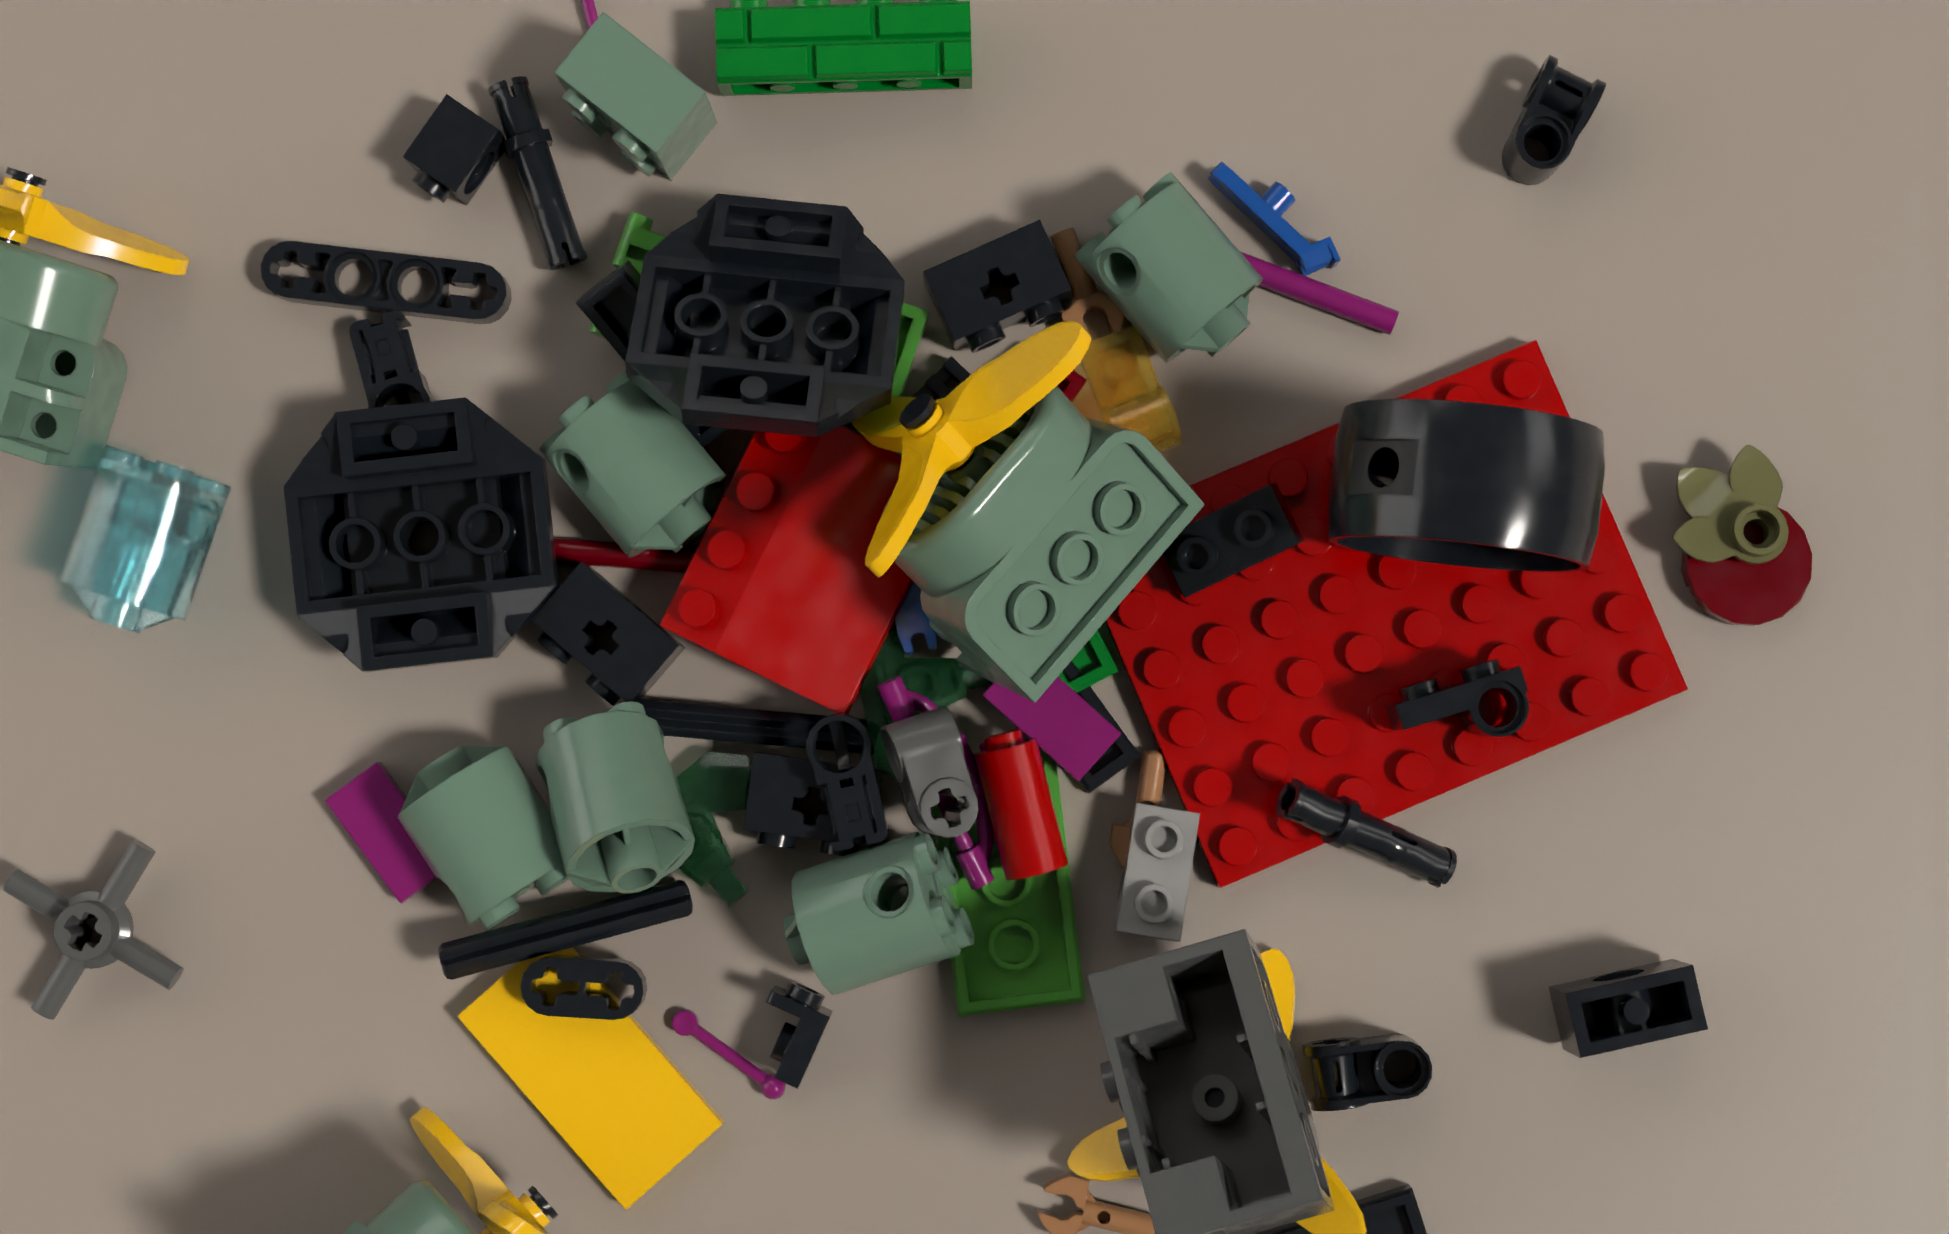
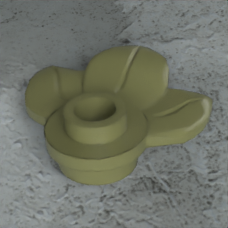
(1725, 503)

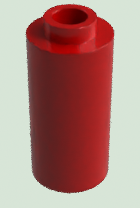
(1020, 805)

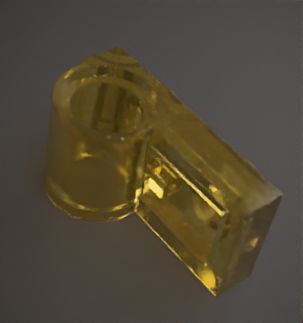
(1129, 388)

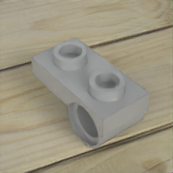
(1157, 872)

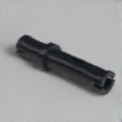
(529, 148)
(1344, 823)

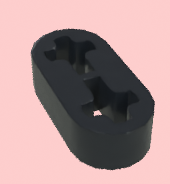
(585, 971)

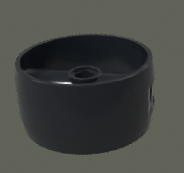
(1466, 485)

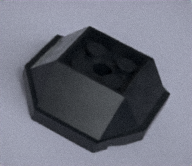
(756, 273)
(354, 520)

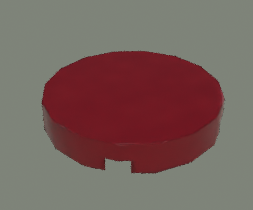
(1750, 592)

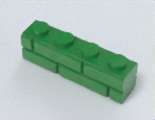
(842, 47)

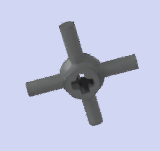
(73, 934)

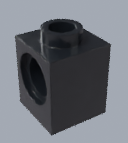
(454, 152)

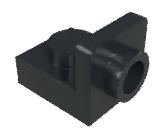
(797, 1043)

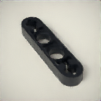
(387, 277)

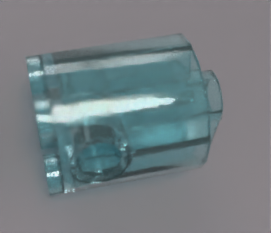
(142, 540)

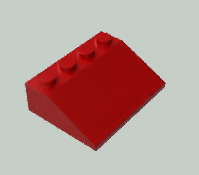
(786, 570)

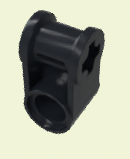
(1555, 114)
(1361, 1071)

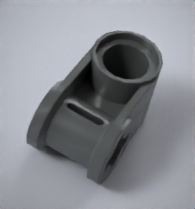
(927, 761)

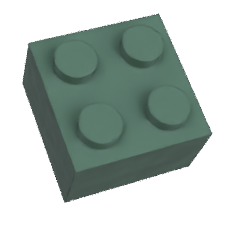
(635, 96)

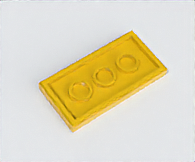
(594, 1082)

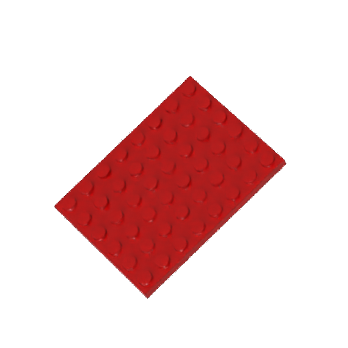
(1305, 650)

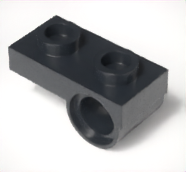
(1232, 540)
(1427, 702)

